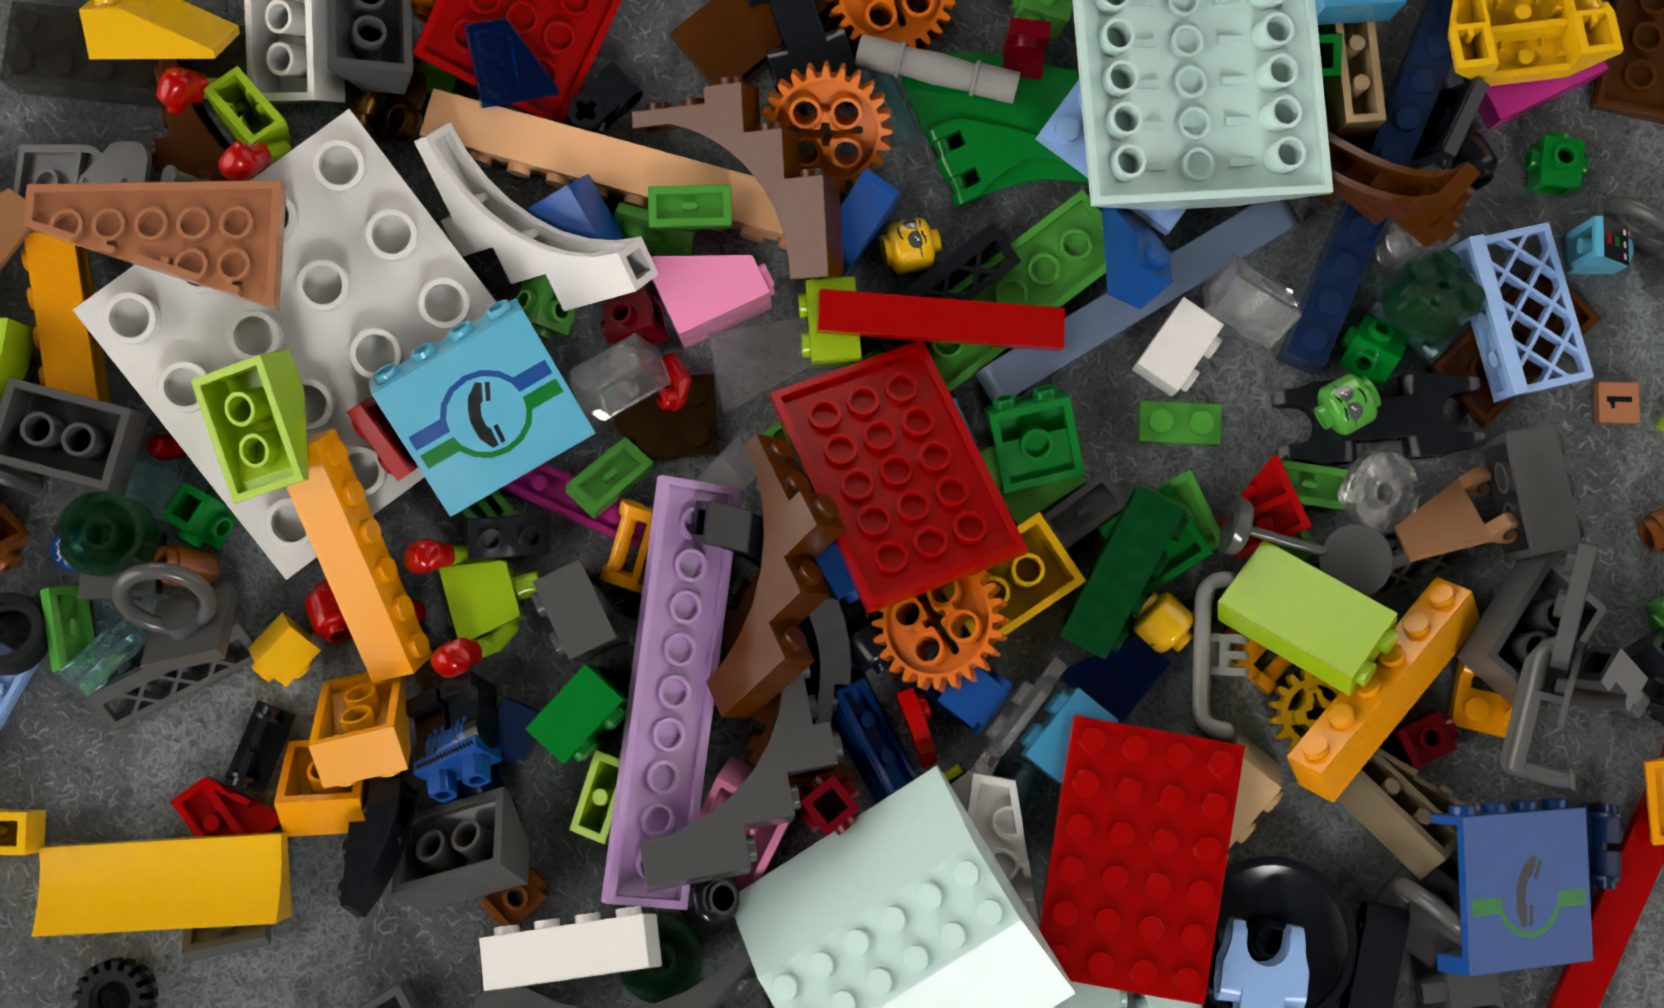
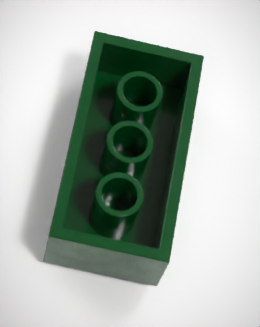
(1123, 568)

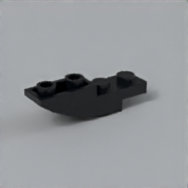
(377, 843)

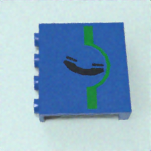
(1520, 886)

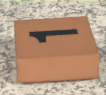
(1616, 403)

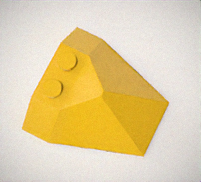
(1530, 38)

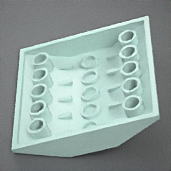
(1201, 102)
(899, 916)

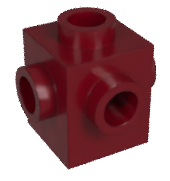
(634, 313)
(838, 819)

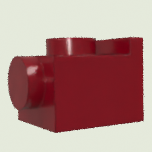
(1410, 742)

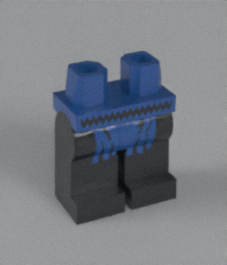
(455, 734)

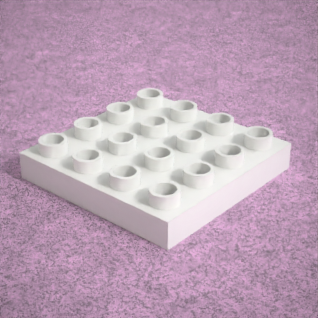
(358, 291)

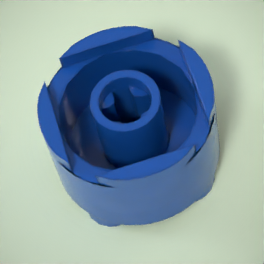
(974, 701)

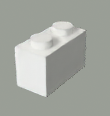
(1178, 347)

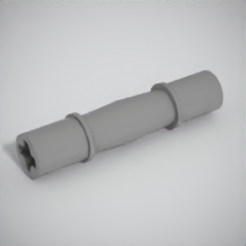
(937, 68)

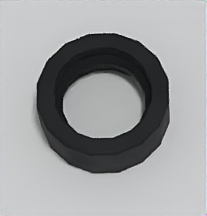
(35, 646)

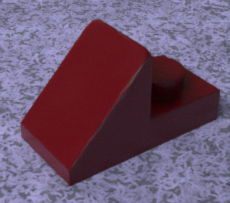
(1025, 46)

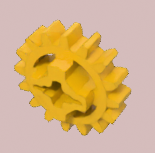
(1309, 697)

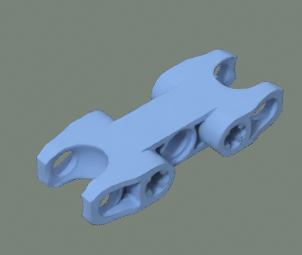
(1261, 984)

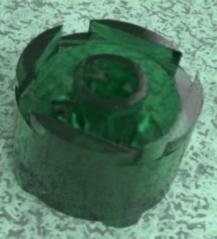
(1432, 298)
(85, 538)
(687, 954)

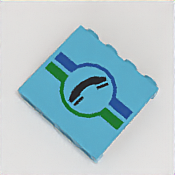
(480, 406)

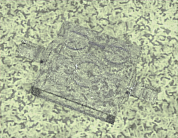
(1025, 701)

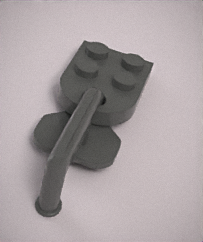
(87, 164)
(1553, 653)

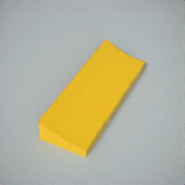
(163, 884)

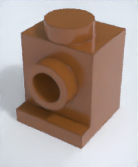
(507, 913)

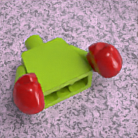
(244, 112)
(481, 599)

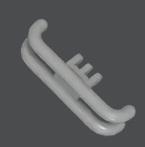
(1212, 654)

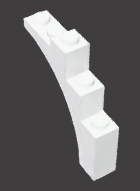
(484, 218)

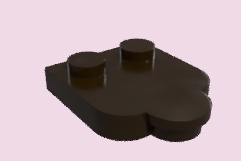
(677, 433)

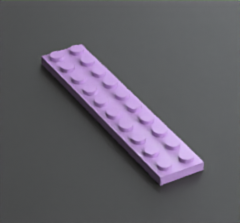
(668, 690)

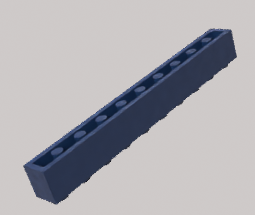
(1352, 234)

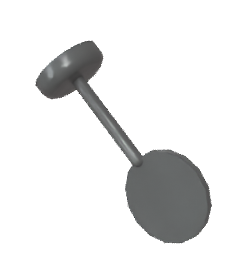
(1349, 554)

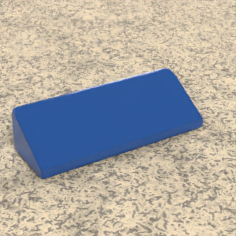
(871, 740)

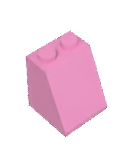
(711, 292)

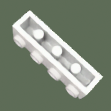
(570, 950)

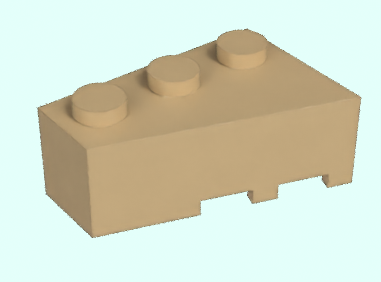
(1257, 789)

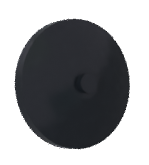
(1282, 892)

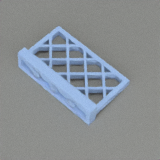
(1493, 326)

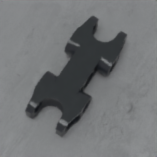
(804, 42)
(1411, 417)

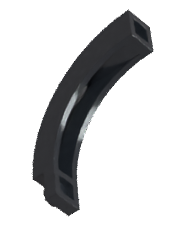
(824, 628)

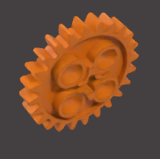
(917, 25)
(826, 91)
(909, 643)

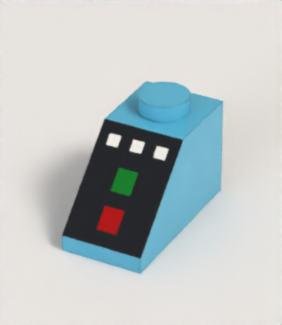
(1598, 247)

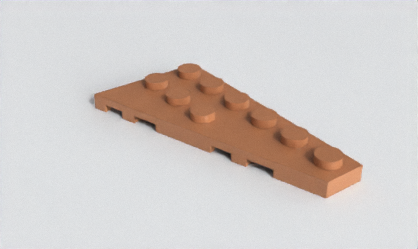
(195, 231)

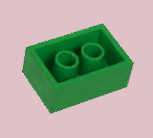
(581, 715)

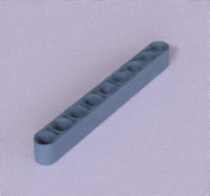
(1109, 317)

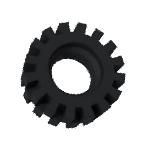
(118, 970)

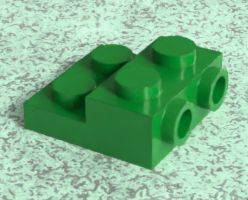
(1034, 438)

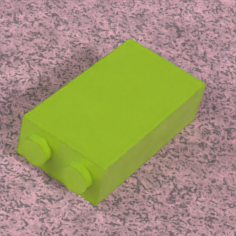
(1308, 618)

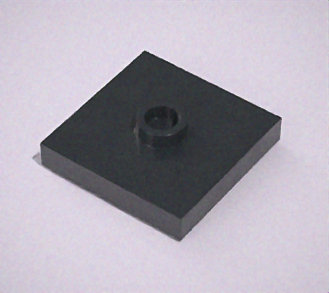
(1449, 123)

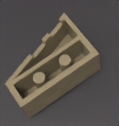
(1398, 812)

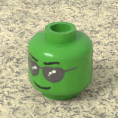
(1347, 404)

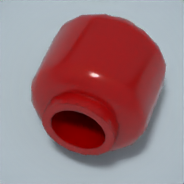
(325, 614)

